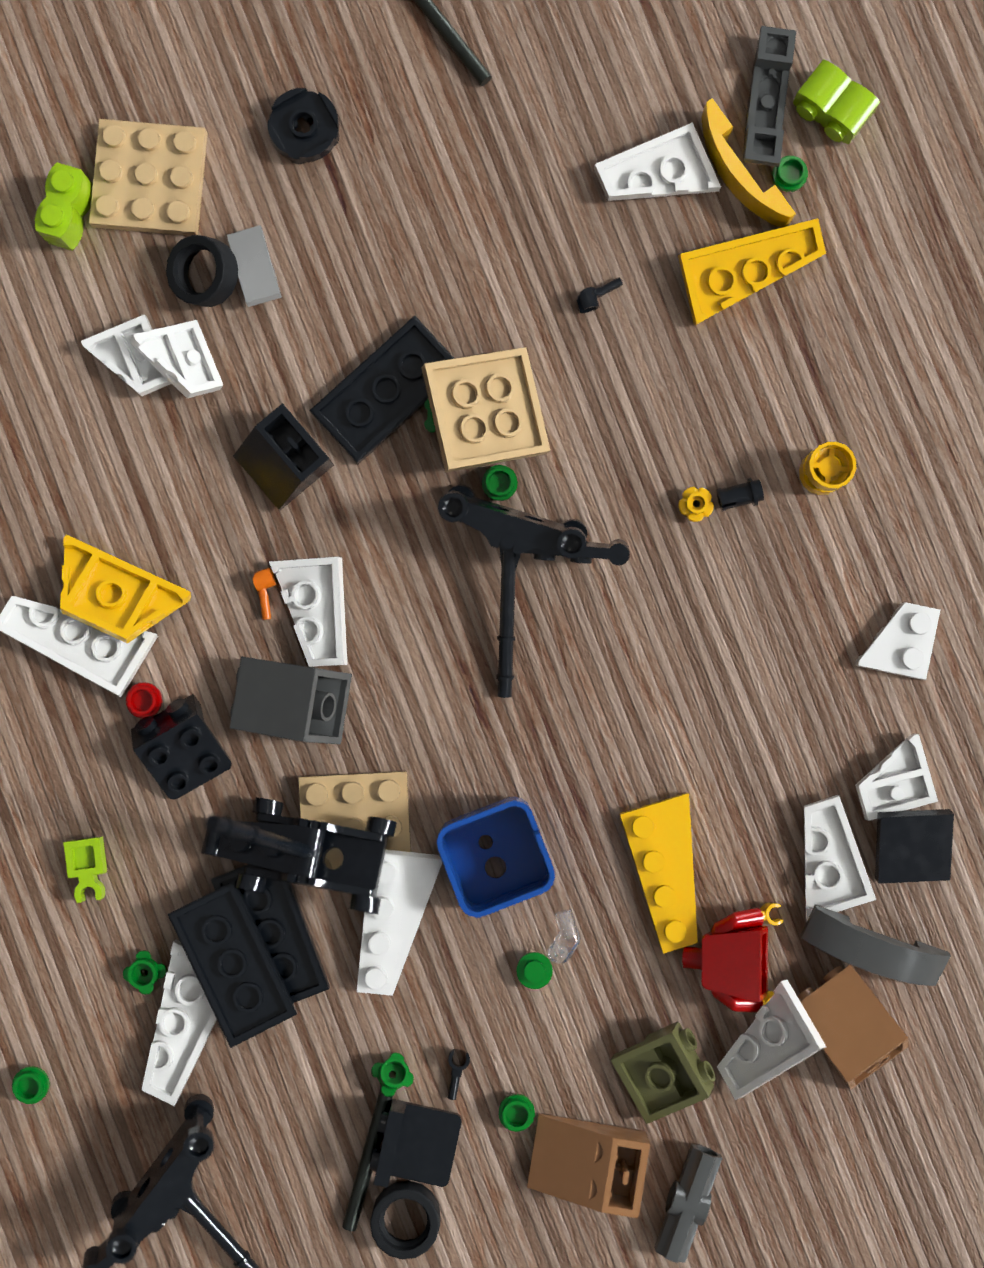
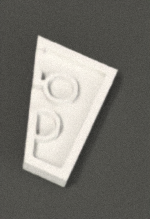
(317, 607)
(772, 1043)

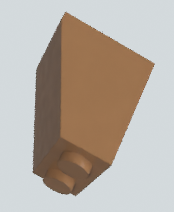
(853, 1025)

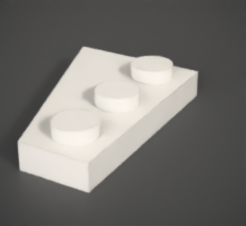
(659, 168)
(832, 860)

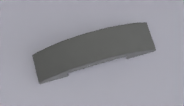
(768, 96)
(874, 951)

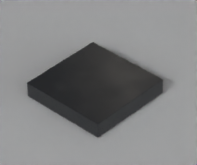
(914, 846)

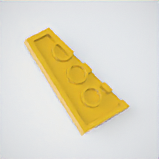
(737, 268)
(664, 863)

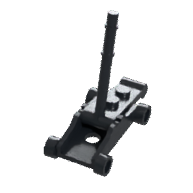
(518, 534)
(296, 852)
(163, 1192)

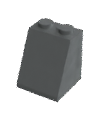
(290, 701)

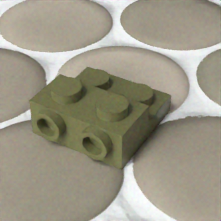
(664, 1072)

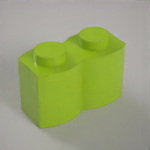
(835, 102)
(62, 210)

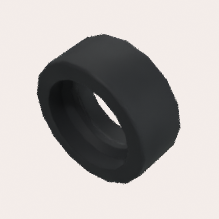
(178, 271)
(405, 1248)

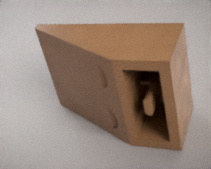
(590, 1164)

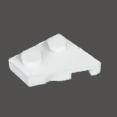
(119, 355)
(180, 357)
(904, 643)
(898, 781)

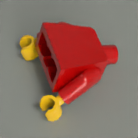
(736, 959)

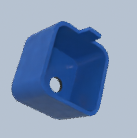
(514, 840)

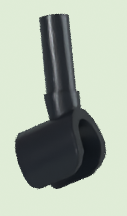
(588, 301)
(456, 1073)

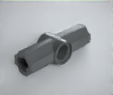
(688, 1203)

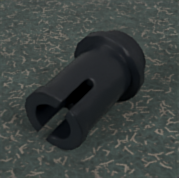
(740, 494)

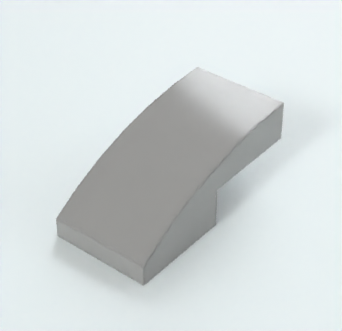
(254, 266)

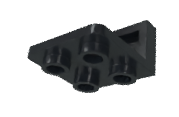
(179, 748)
(416, 1144)

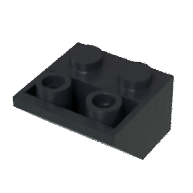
(282, 457)

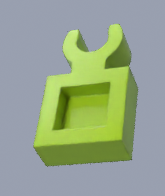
(85, 860)

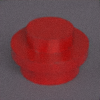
(144, 700)

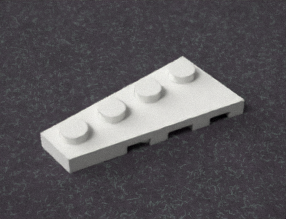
(75, 644)
(387, 937)
(180, 1032)

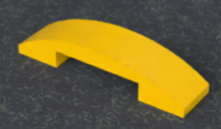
(768, 205)

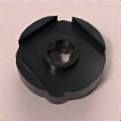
(310, 106)

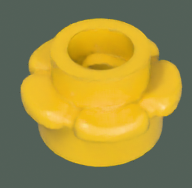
(693, 513)

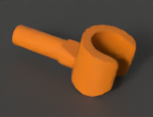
(262, 580)

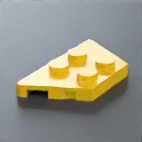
(114, 593)

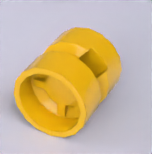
(827, 468)

